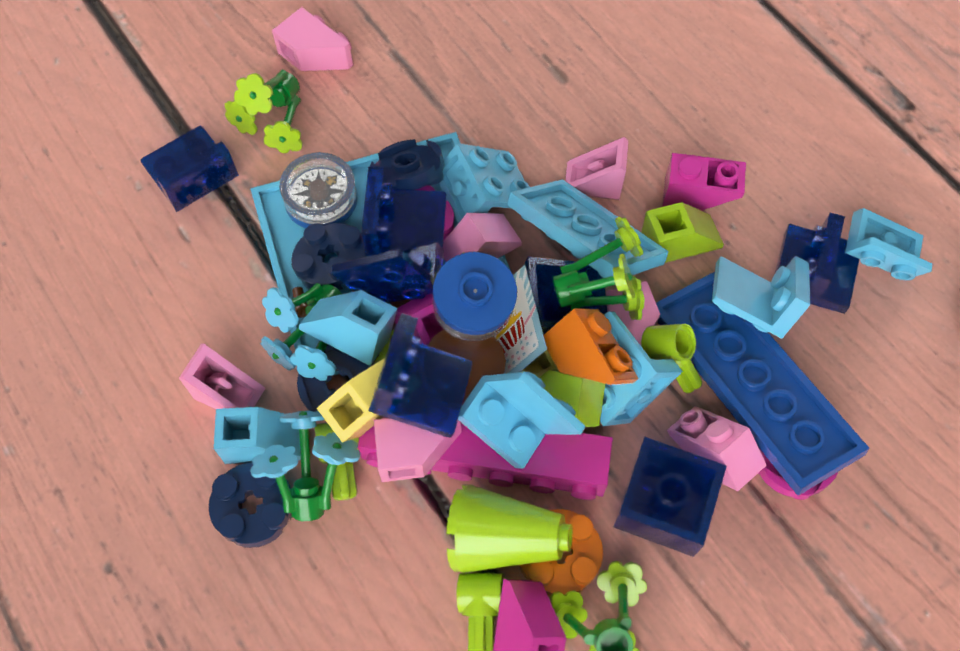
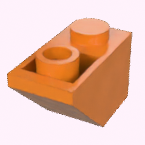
(587, 349)

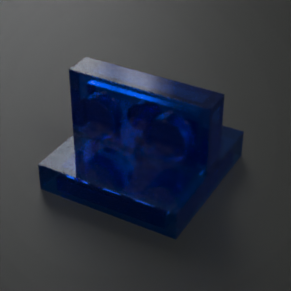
(830, 268)

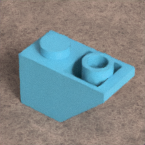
(352, 324)
(249, 432)

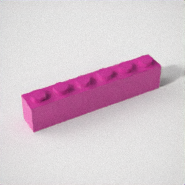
(559, 463)

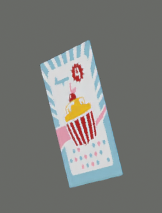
(523, 335)

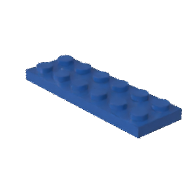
(764, 390)

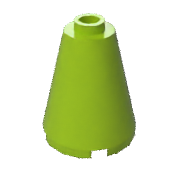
(502, 531)

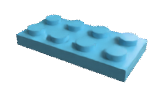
(581, 225)

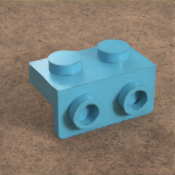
(886, 245)

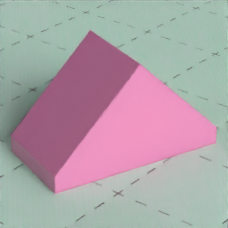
(600, 170)
(481, 233)
(219, 382)

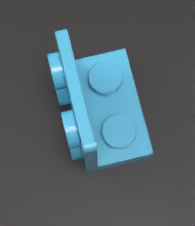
(479, 179)
(765, 304)
(626, 401)
(514, 415)

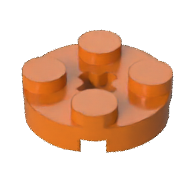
(579, 567)

